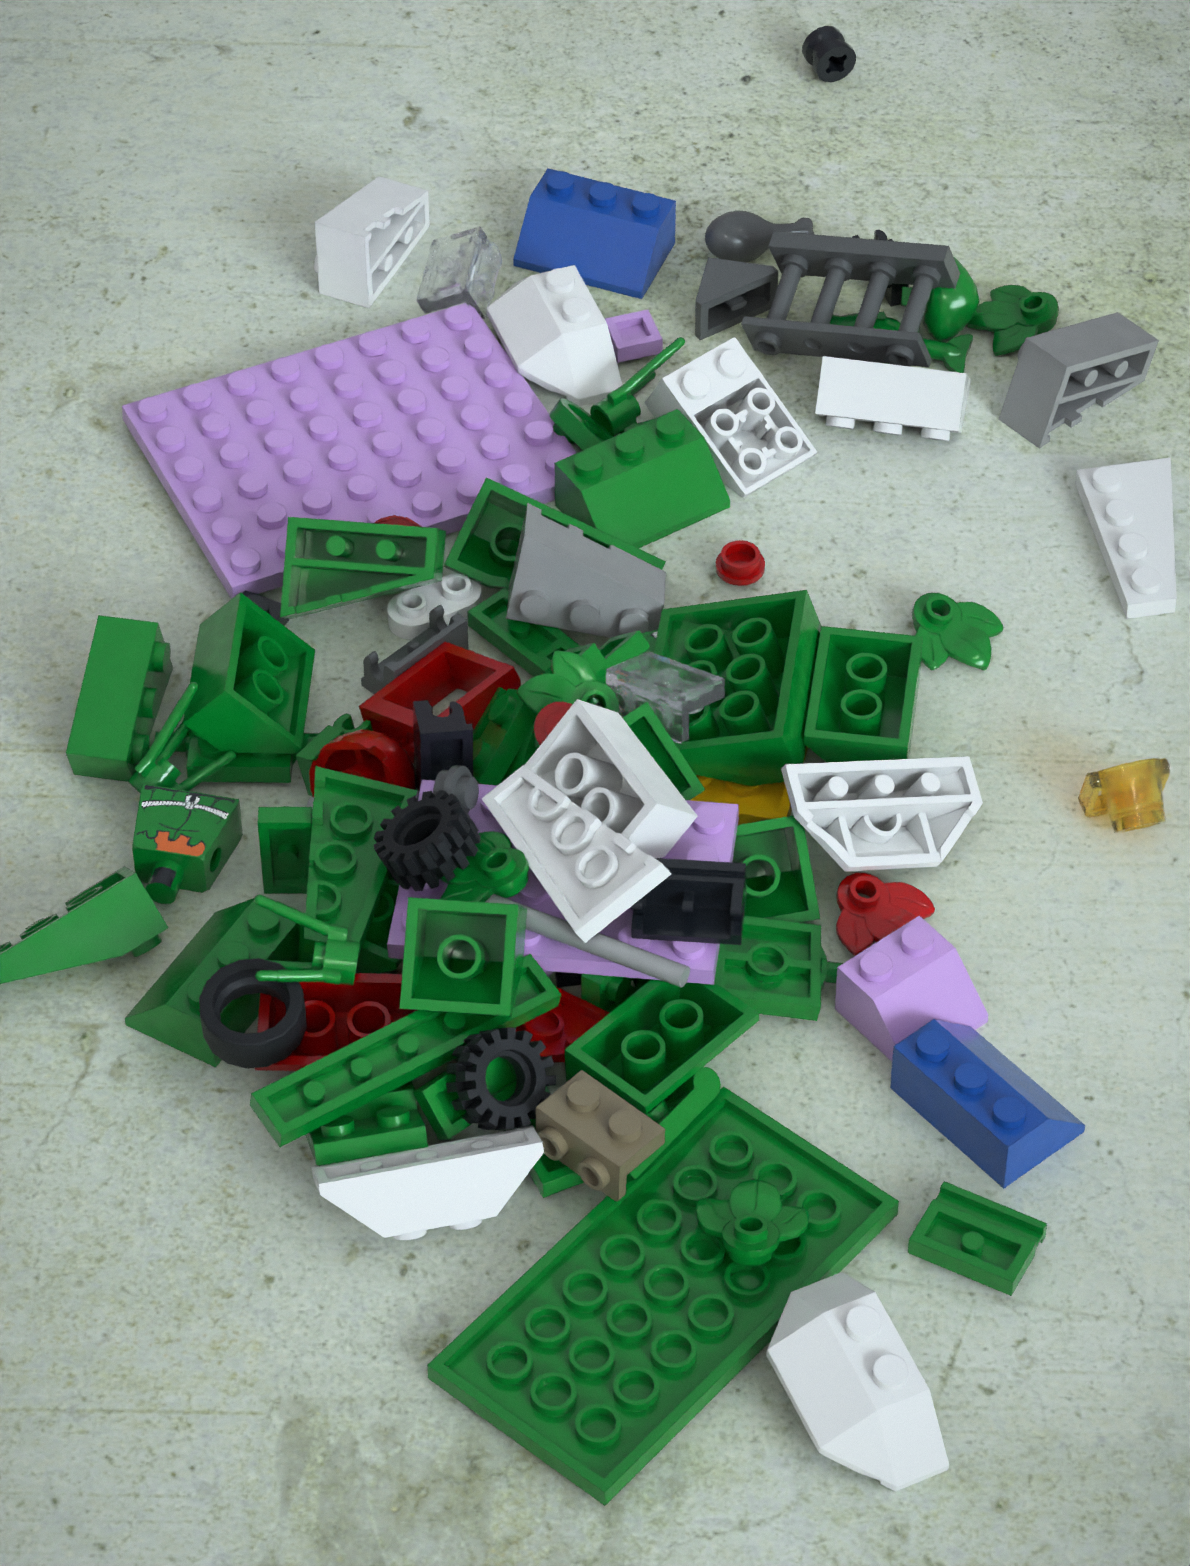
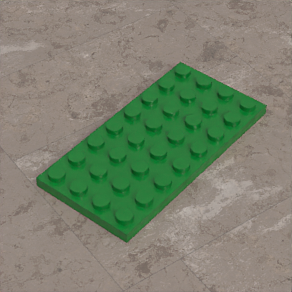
(646, 1312)

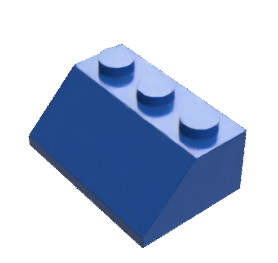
(601, 228)
(980, 1100)

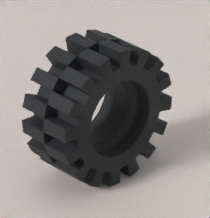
(426, 840)
(471, 1078)

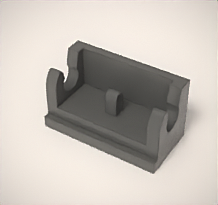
(379, 675)

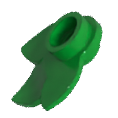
(1015, 316)
(958, 633)
(570, 680)
(493, 870)
(751, 1221)

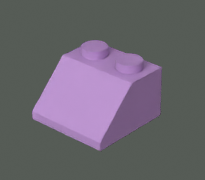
(906, 985)

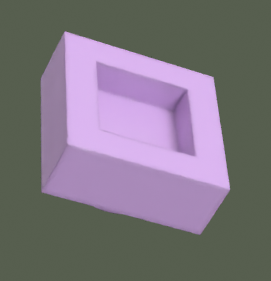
(634, 336)

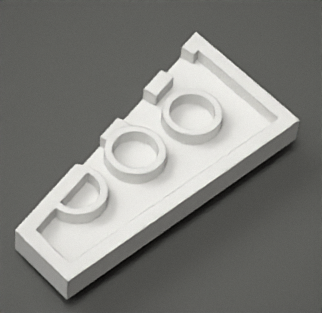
(1135, 531)
(572, 853)

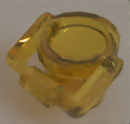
(1128, 794)

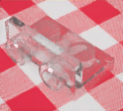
(460, 271)
(667, 686)

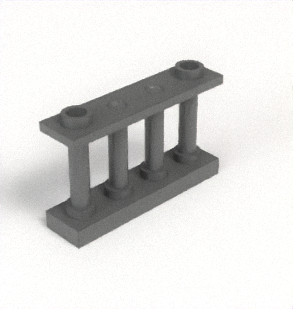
(854, 259)

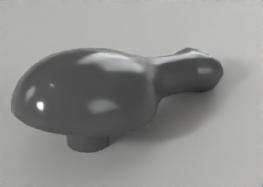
(745, 235)

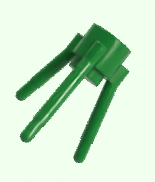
(620, 408)
(155, 767)
(331, 961)

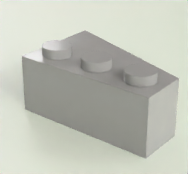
(1071, 371)
(580, 584)

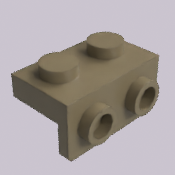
(596, 1133)

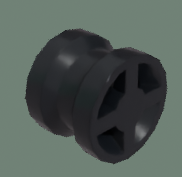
(829, 54)

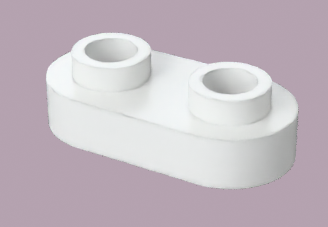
(410, 609)

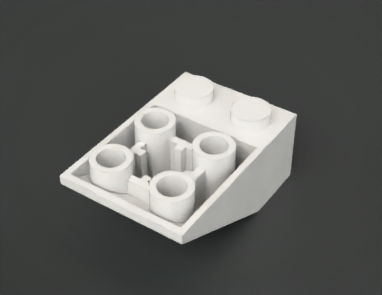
(737, 415)

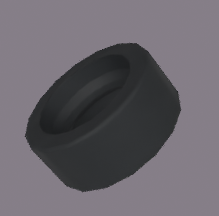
(251, 1049)

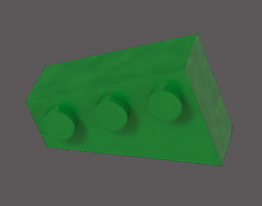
(354, 562)
(119, 698)

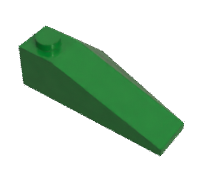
(492, 532)
(99, 926)

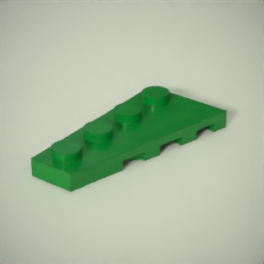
(344, 869)

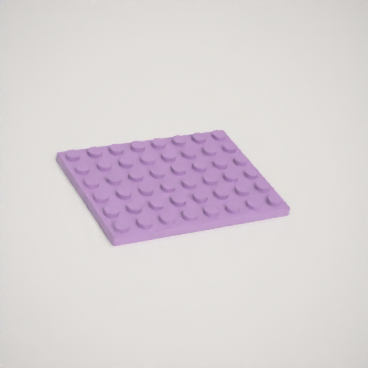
(347, 434)

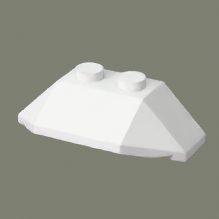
(557, 335)
(884, 809)
(432, 1185)
(856, 1383)

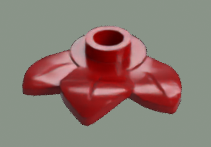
(875, 917)

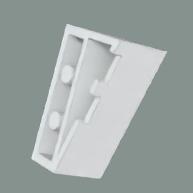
(369, 239)

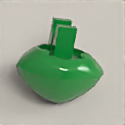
(949, 308)

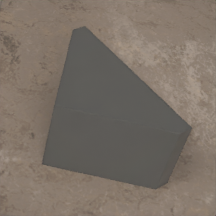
(731, 292)

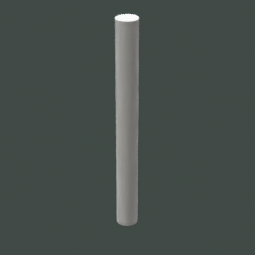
(603, 946)

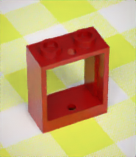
(433, 680)

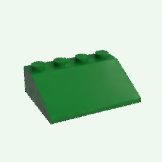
(768, 664)

